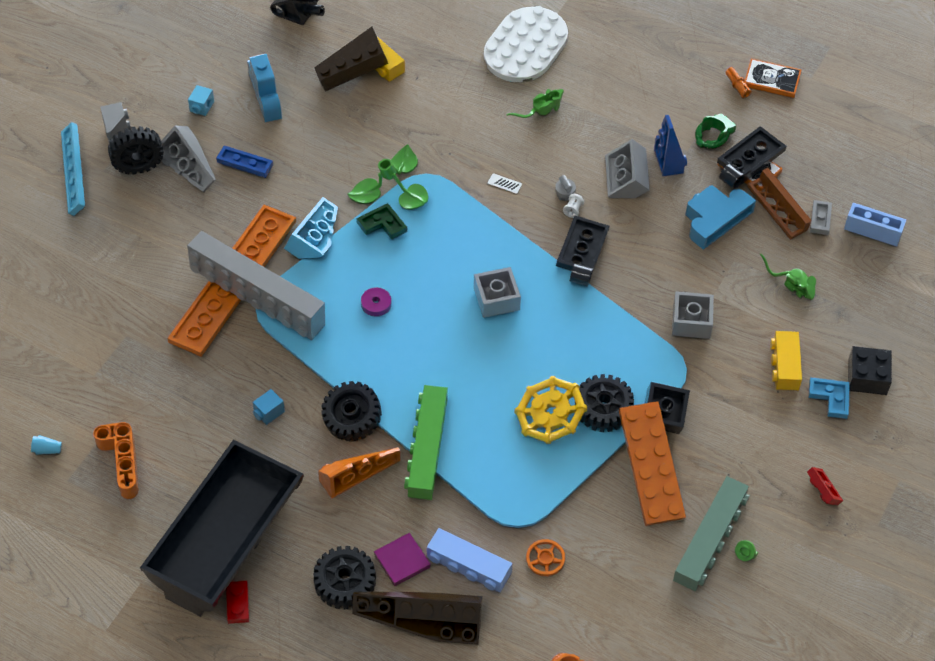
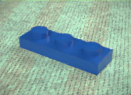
(244, 161)

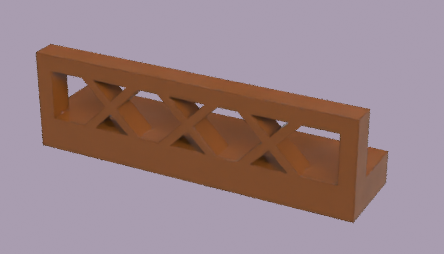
(787, 204)

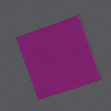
(402, 559)

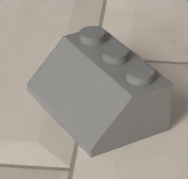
(627, 171)

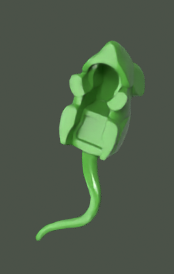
(544, 103)
(797, 281)

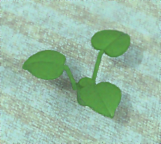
(405, 162)

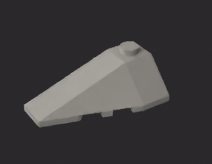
(186, 157)

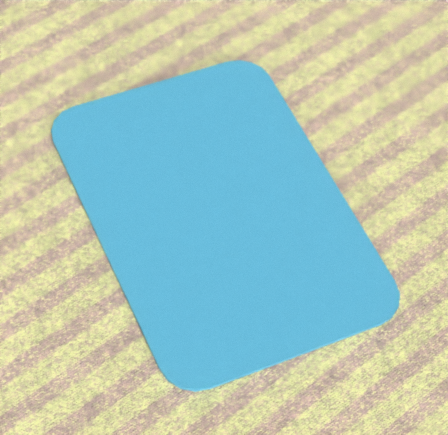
(443, 341)

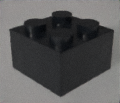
(870, 370)
(672, 403)

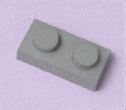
(820, 217)

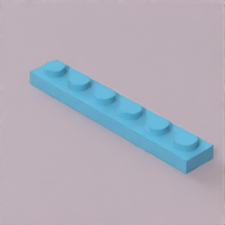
(72, 169)

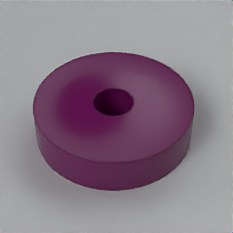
(376, 294)

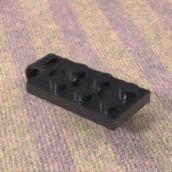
(749, 166)
(582, 272)

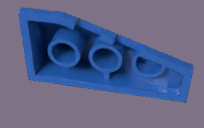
(668, 150)

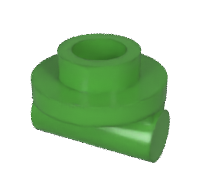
(745, 550)

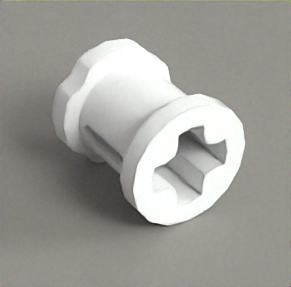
(573, 205)

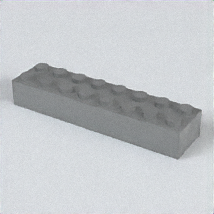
(256, 285)

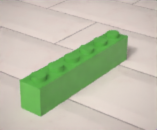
(427, 442)

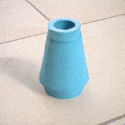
(45, 445)

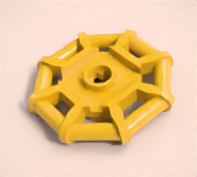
(543, 402)

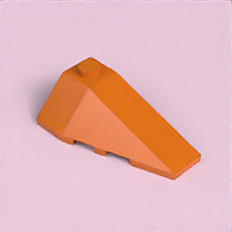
(350, 472)

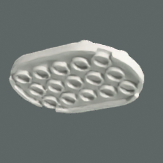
(525, 44)

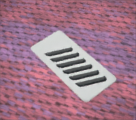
(504, 183)

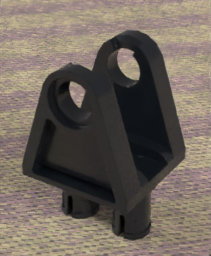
(297, 10)

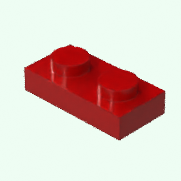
(821, 481)
(237, 602)

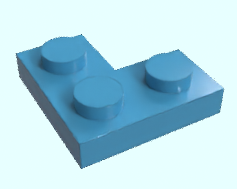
(835, 392)

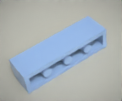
(469, 560)

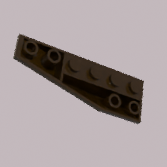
(425, 614)

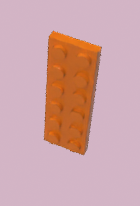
(652, 463)

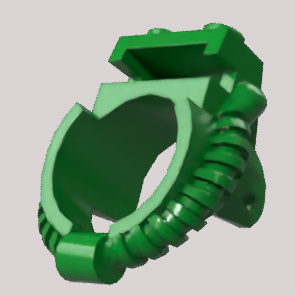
(718, 122)

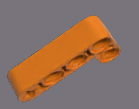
(115, 440)

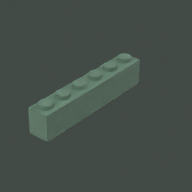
(710, 534)

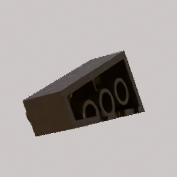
(352, 60)

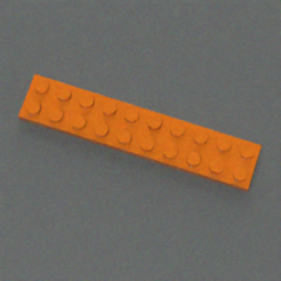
(216, 305)

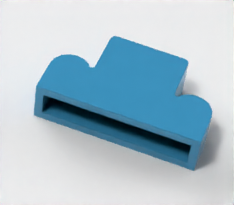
(264, 87)
(716, 213)

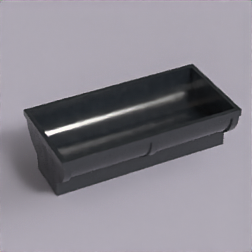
(220, 527)

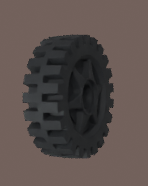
(135, 150)
(608, 391)
(353, 424)
(343, 563)

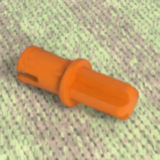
(738, 82)

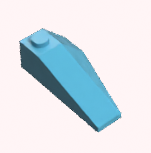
(314, 233)

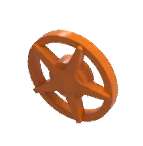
(545, 557)

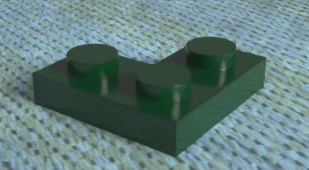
(384, 218)

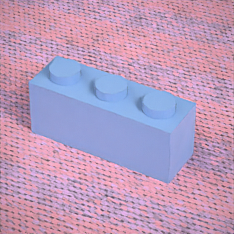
(875, 224)

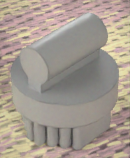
(565, 188)

